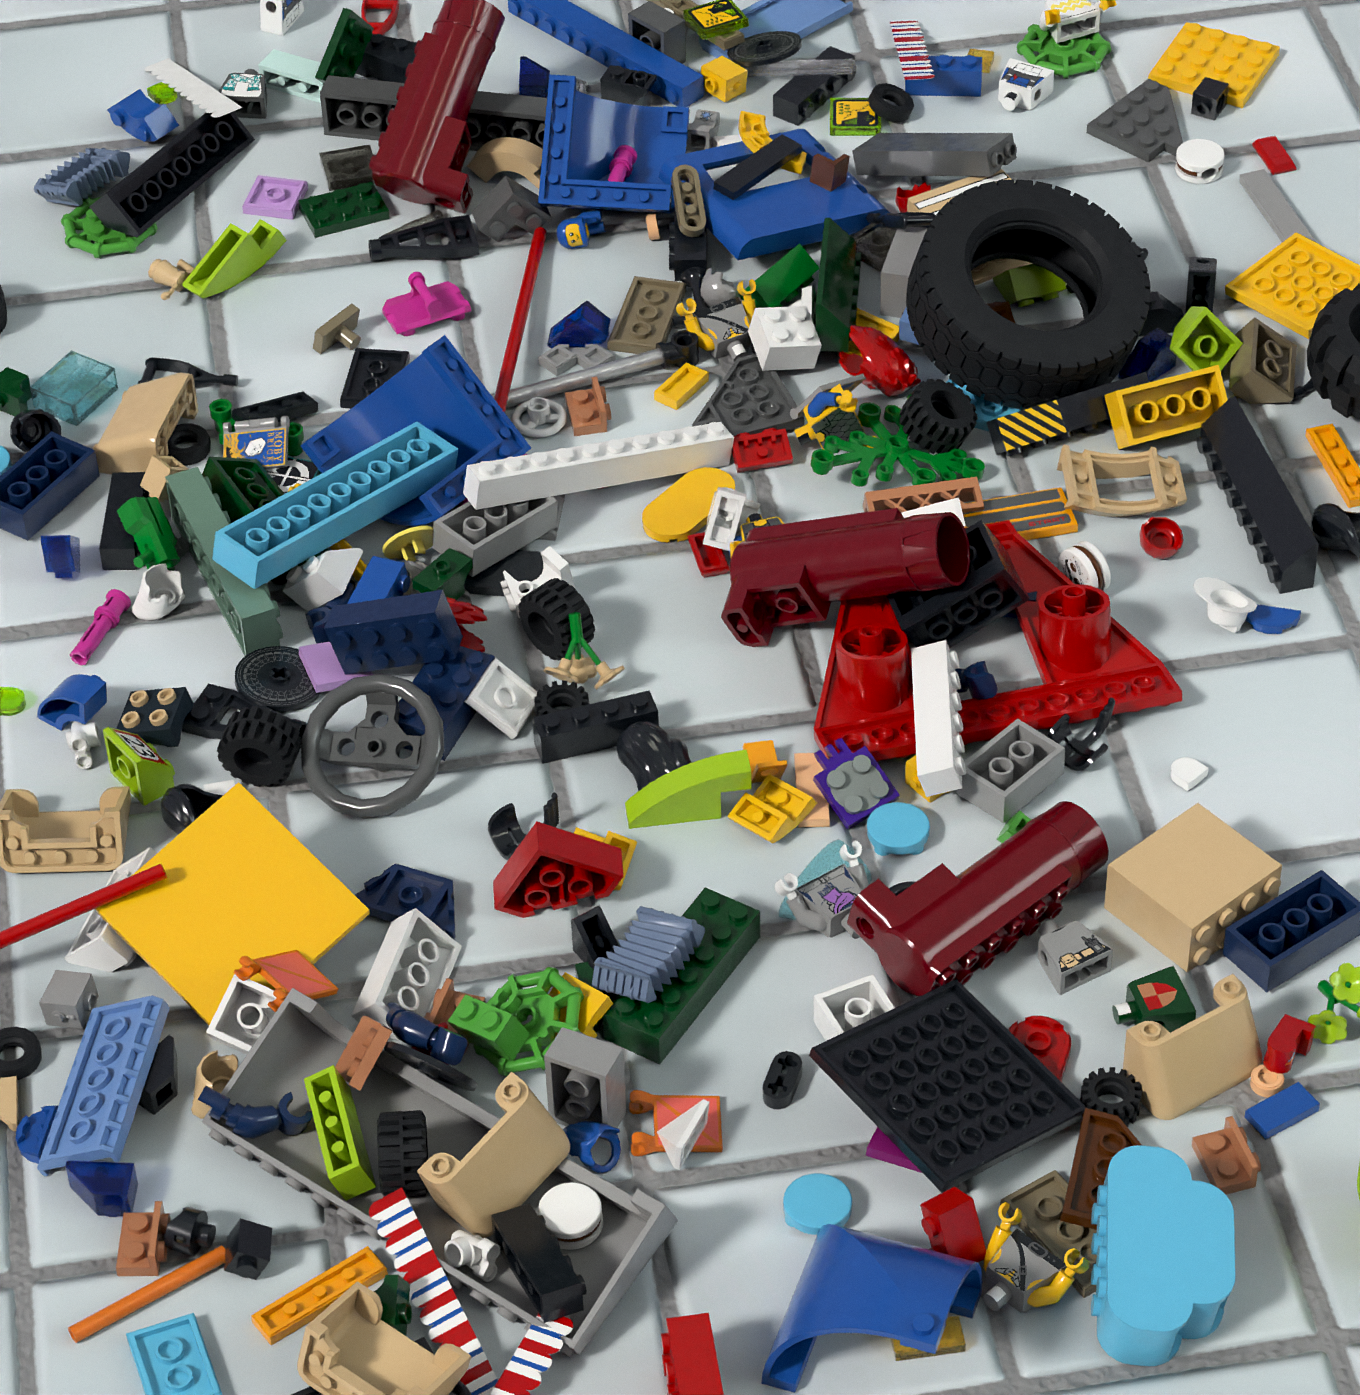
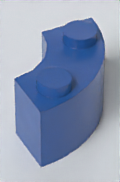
(142, 117)
(74, 700)

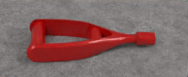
(381, 27)

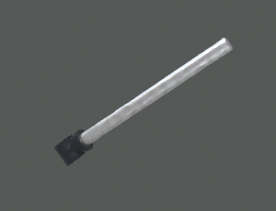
(680, 350)

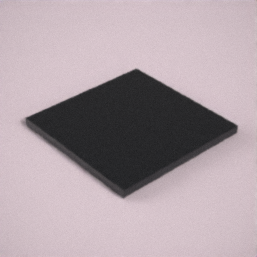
(948, 1084)

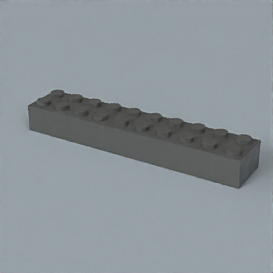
(362, 107)

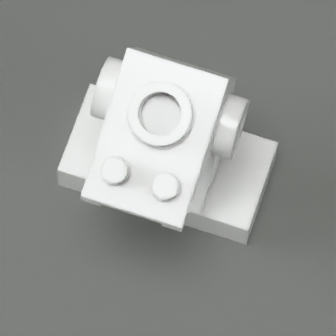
(727, 510)
(553, 567)

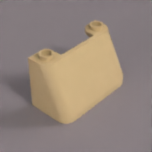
(145, 423)
(63, 839)
(1196, 1059)
(502, 1165)
(359, 1354)

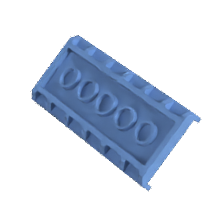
(786, 15)
(105, 1083)

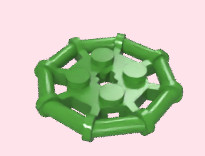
(1065, 53)
(106, 240)
(544, 1013)

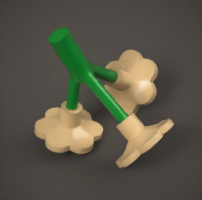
(578, 668)

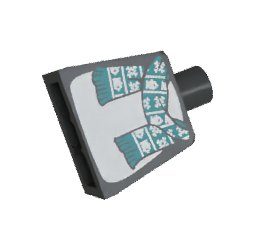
(248, 91)

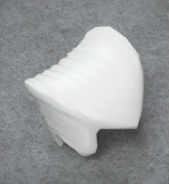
(158, 593)

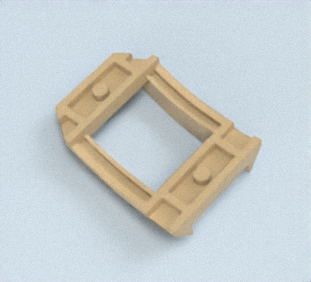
(1084, 467)

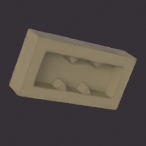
(338, 329)

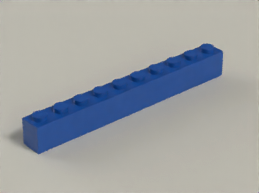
(611, 47)

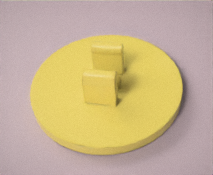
(409, 543)

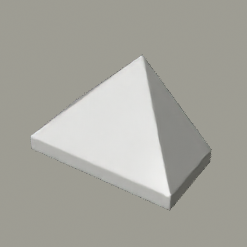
(683, 1132)

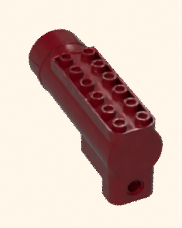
(428, 128)
(801, 567)
(960, 923)

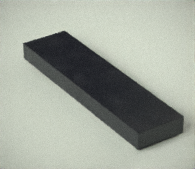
(757, 167)

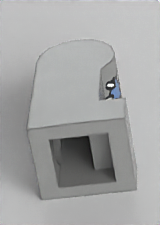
(703, 128)

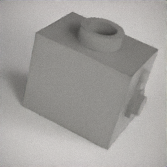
(69, 999)

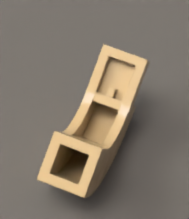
(508, 155)

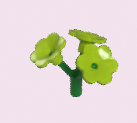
(1342, 989)

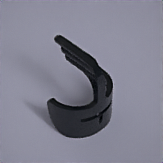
(1061, 732)
(506, 820)

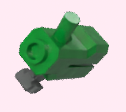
(152, 533)

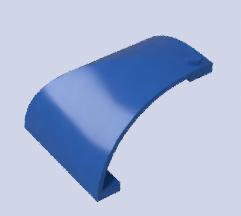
(582, 141)
(445, 398)
(870, 1288)

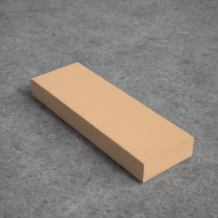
(805, 769)

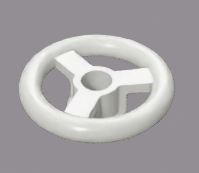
(539, 414)

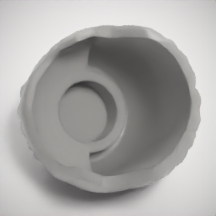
(715, 289)

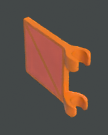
(286, 972)
(665, 1110)

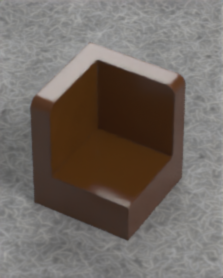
(829, 173)

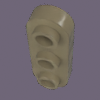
(691, 193)

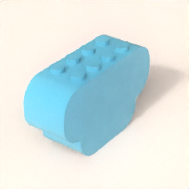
(1159, 1256)

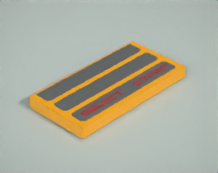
(1031, 514)

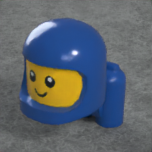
(576, 231)

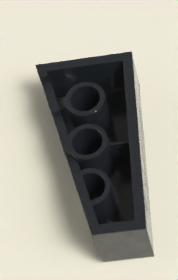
(387, 58)

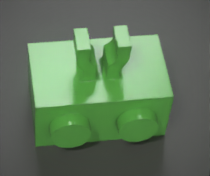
(492, 1025)

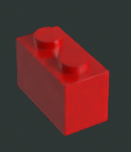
(953, 1225)

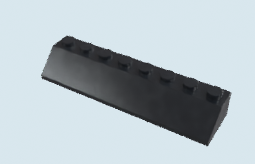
(172, 173)
(1259, 498)

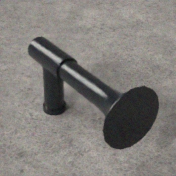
(693, 279)

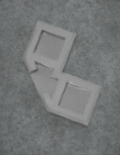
(563, 358)

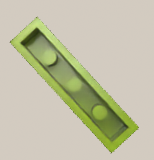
(339, 1133)

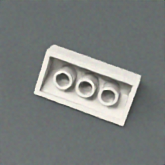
(97, 942)
(407, 968)

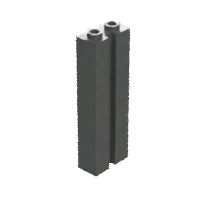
(934, 154)

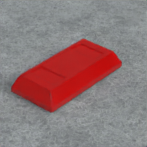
(1274, 155)
(709, 559)

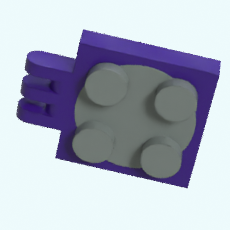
(852, 783)

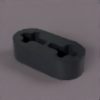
(788, 1081)

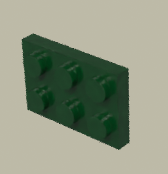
(345, 47)
(343, 209)

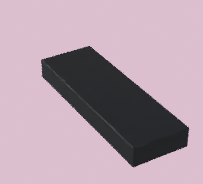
(290, 405)

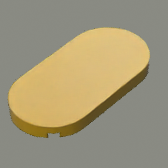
(684, 505)

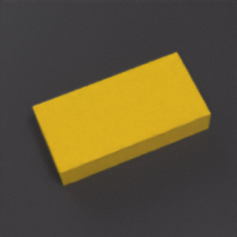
(681, 386)

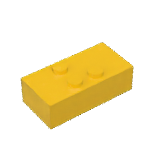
(1165, 406)

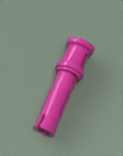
(621, 165)
(105, 618)

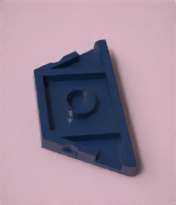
(405, 888)

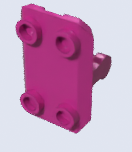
(424, 305)

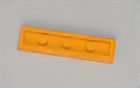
(1336, 461)
(316, 1295)

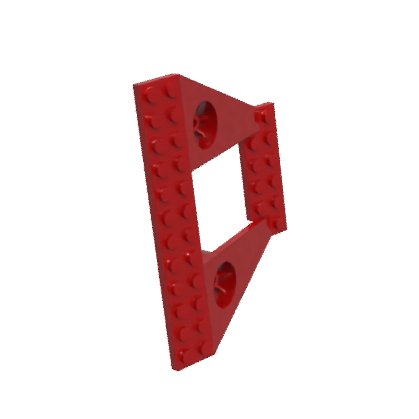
(1070, 634)

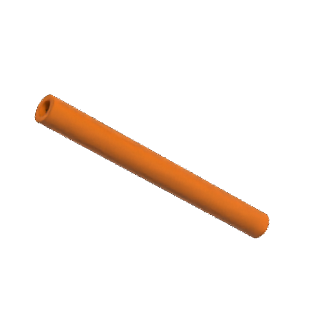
(147, 1294)

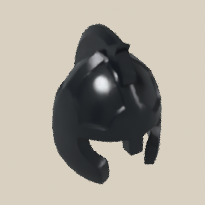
(31, 427)

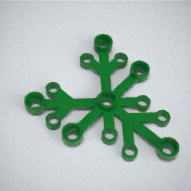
(893, 448)

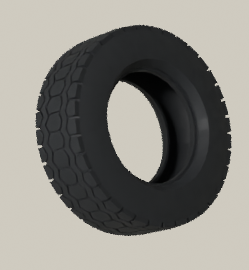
(1048, 231)

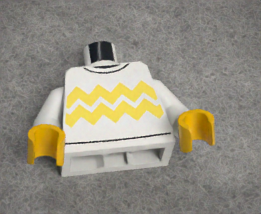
(1072, 17)

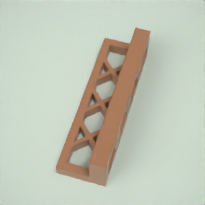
(926, 494)

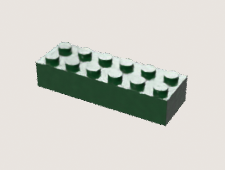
(657, 1026)

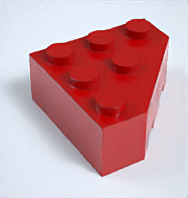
(555, 871)

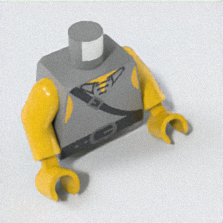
(723, 326)
(1023, 1270)

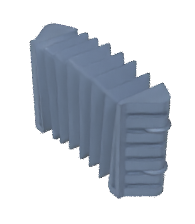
(83, 175)
(648, 955)

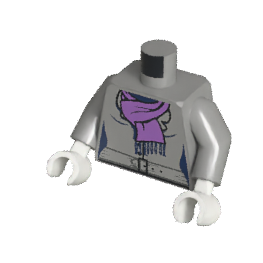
(827, 900)

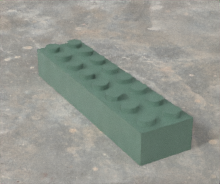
(197, 518)

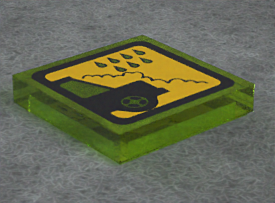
(715, 18)
(853, 118)

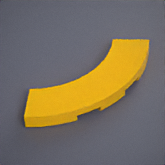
(756, 136)

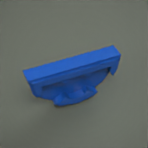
(1273, 619)
(33, 1133)

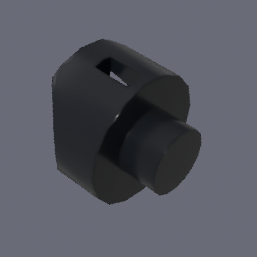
(195, 1230)

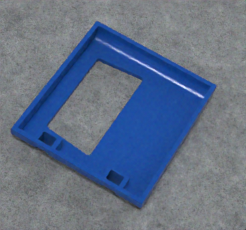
(777, 214)

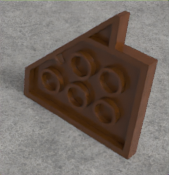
(1097, 1143)

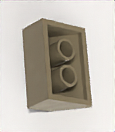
(1263, 365)

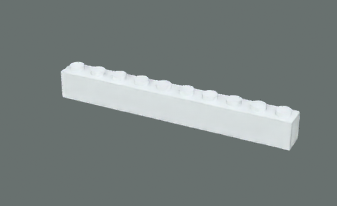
(597, 465)

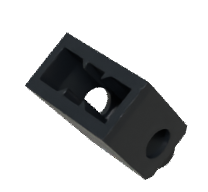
(1201, 281)

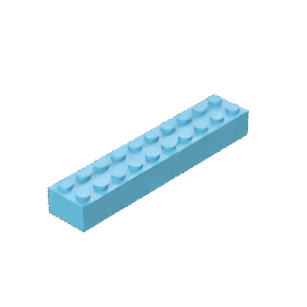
(333, 505)

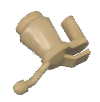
(166, 274)

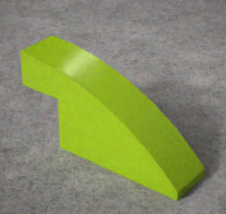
(234, 258)
(690, 791)

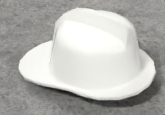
(1224, 603)

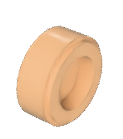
(652, 226)
(1265, 1082)

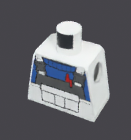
(279, 15)
(1024, 85)

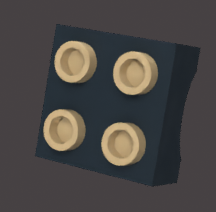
(156, 715)

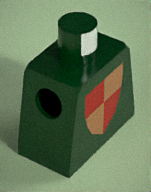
(1157, 999)

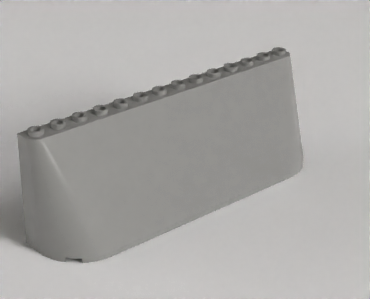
(308, 1039)

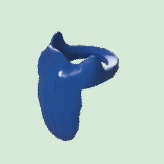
(584, 1136)

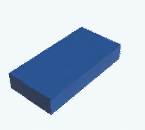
(1282, 1110)

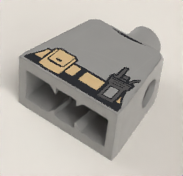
(1072, 955)

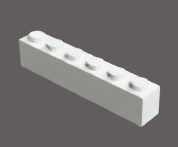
(937, 718)

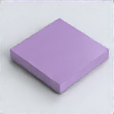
(275, 197)
(324, 667)

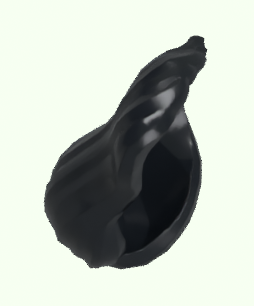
(1336, 528)
(650, 752)
(184, 805)

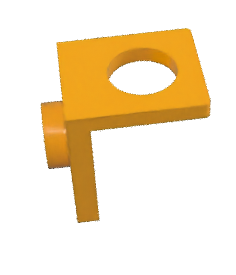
(764, 760)

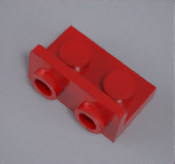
(761, 450)

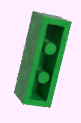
(783, 278)

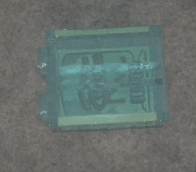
(74, 388)

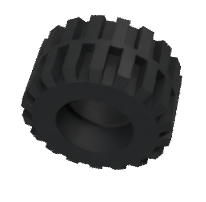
(938, 416)
(546, 617)
(259, 746)
(402, 1151)

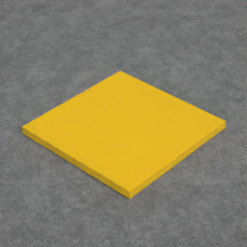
(229, 893)

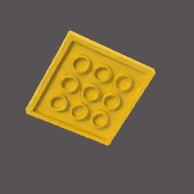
(1216, 55)
(1294, 282)

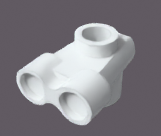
(80, 740)
(473, 1251)

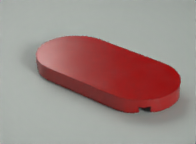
(1046, 1041)

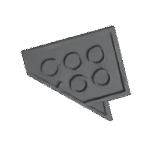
(1140, 122)
(750, 400)

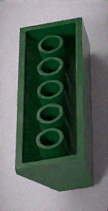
(837, 288)
(242, 488)

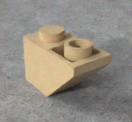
(154, 477)

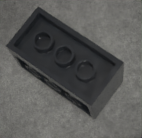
(962, 610)

